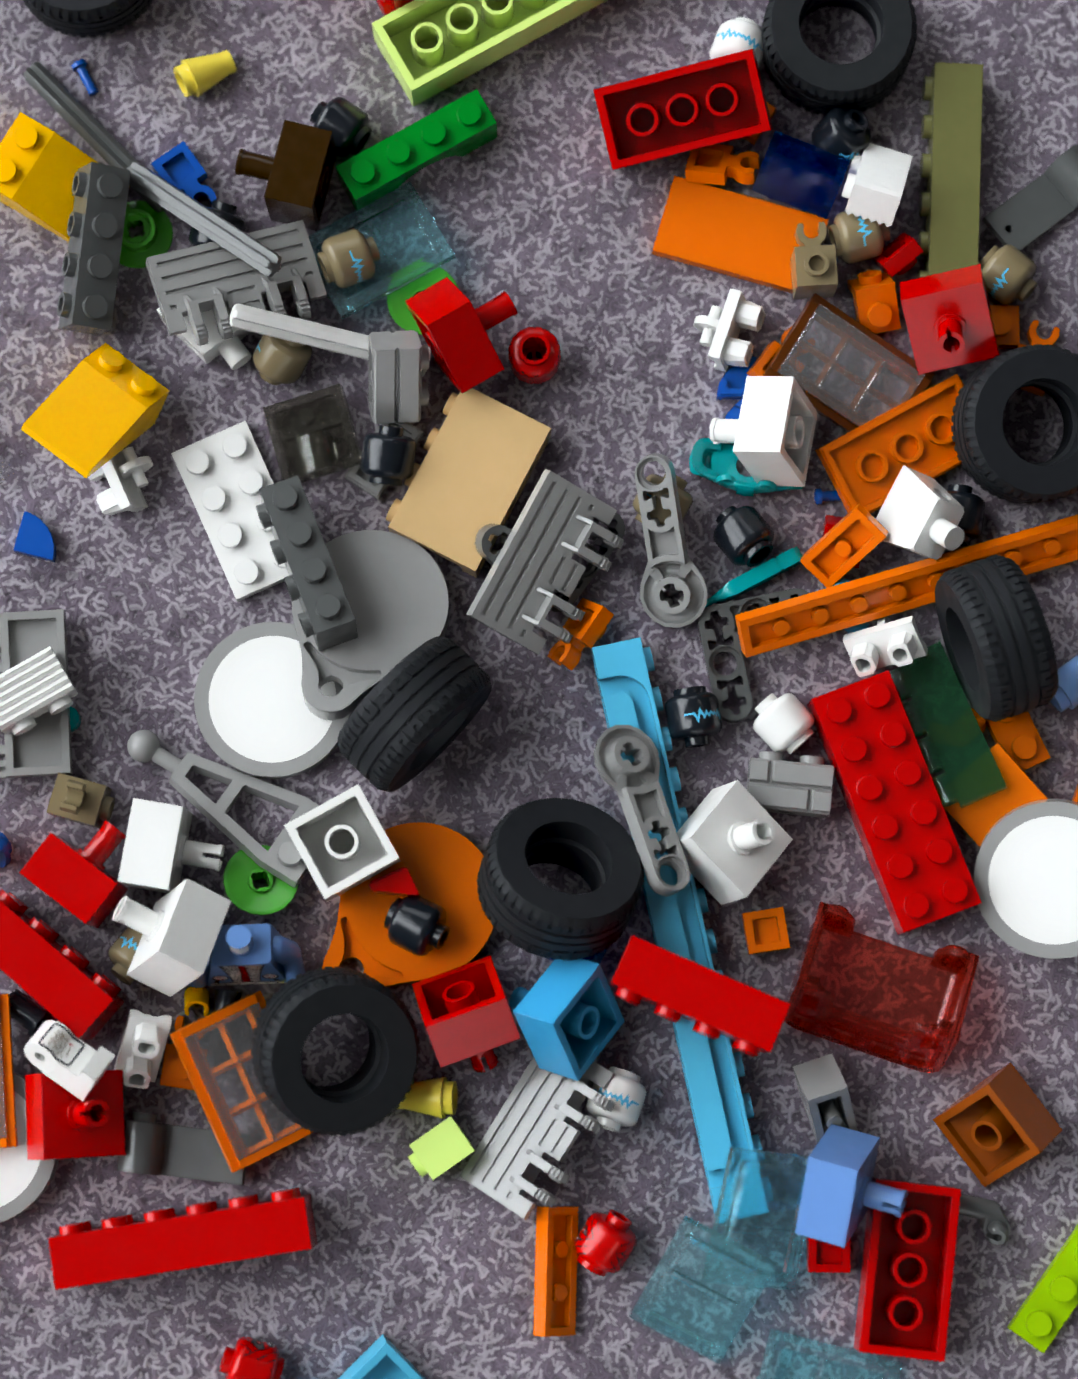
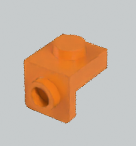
(875, 301)

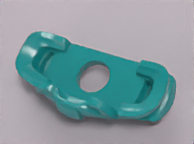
(718, 465)

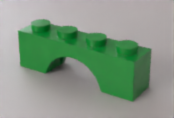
(443, 134)

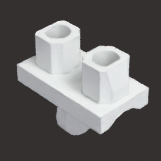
(723, 328)
(125, 478)
(884, 645)
(142, 1048)

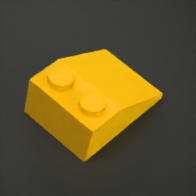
(39, 173)
(97, 411)

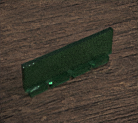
(952, 730)

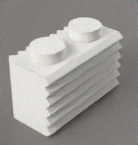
(876, 183)
(32, 690)

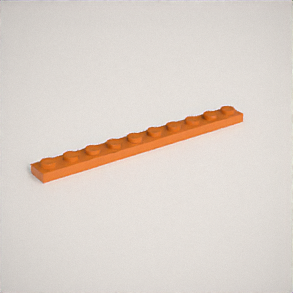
(896, 588)

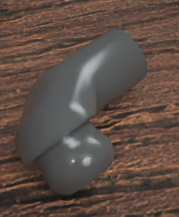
(989, 1215)

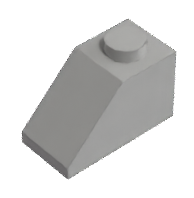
(824, 1095)

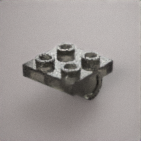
(313, 434)

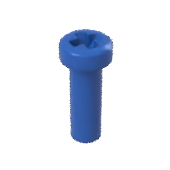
(80, 67)
(820, 496)

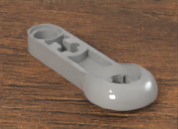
(667, 553)
(642, 802)

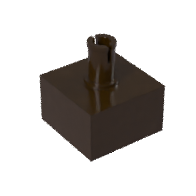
(296, 175)

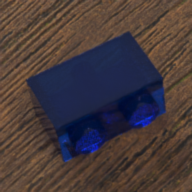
(800, 175)

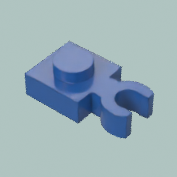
(184, 172)

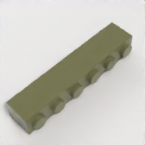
(951, 167)

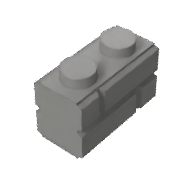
(396, 376)
(791, 786)

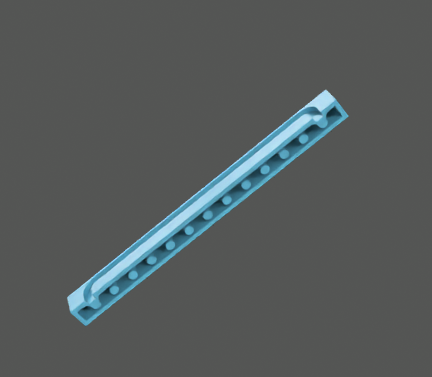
(677, 921)

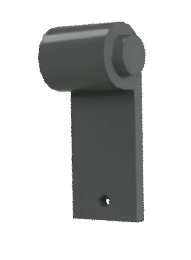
(1038, 204)
(174, 1151)

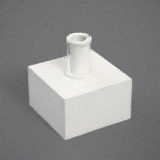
(772, 430)
(731, 842)
(342, 843)
(160, 847)
(175, 935)

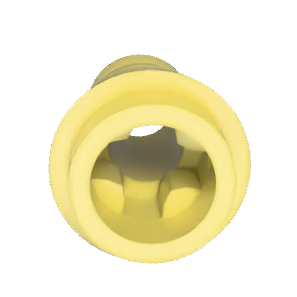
(203, 72)
(432, 1097)

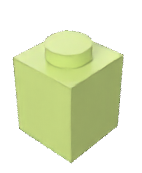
(440, 1149)

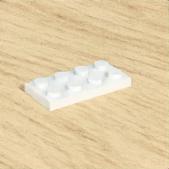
(224, 484)

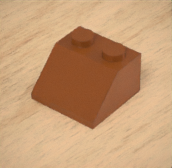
(998, 1125)

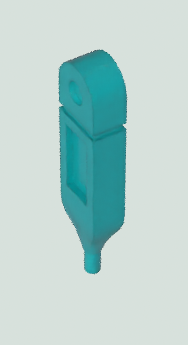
(757, 576)

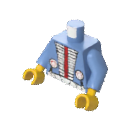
(246, 957)

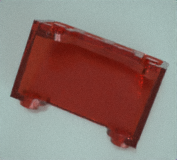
(879, 993)

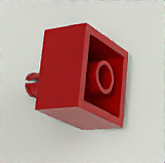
(949, 319)
(460, 332)
(78, 876)
(466, 1014)
(73, 1128)

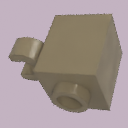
(813, 265)
(80, 801)

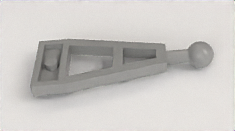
(282, 857)

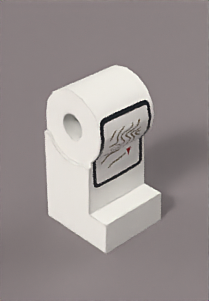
(67, 1058)

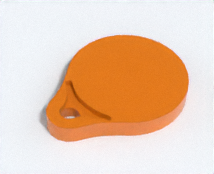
(445, 873)

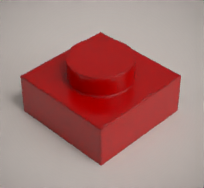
(899, 255)
(827, 1258)

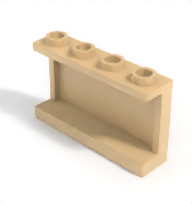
(468, 477)

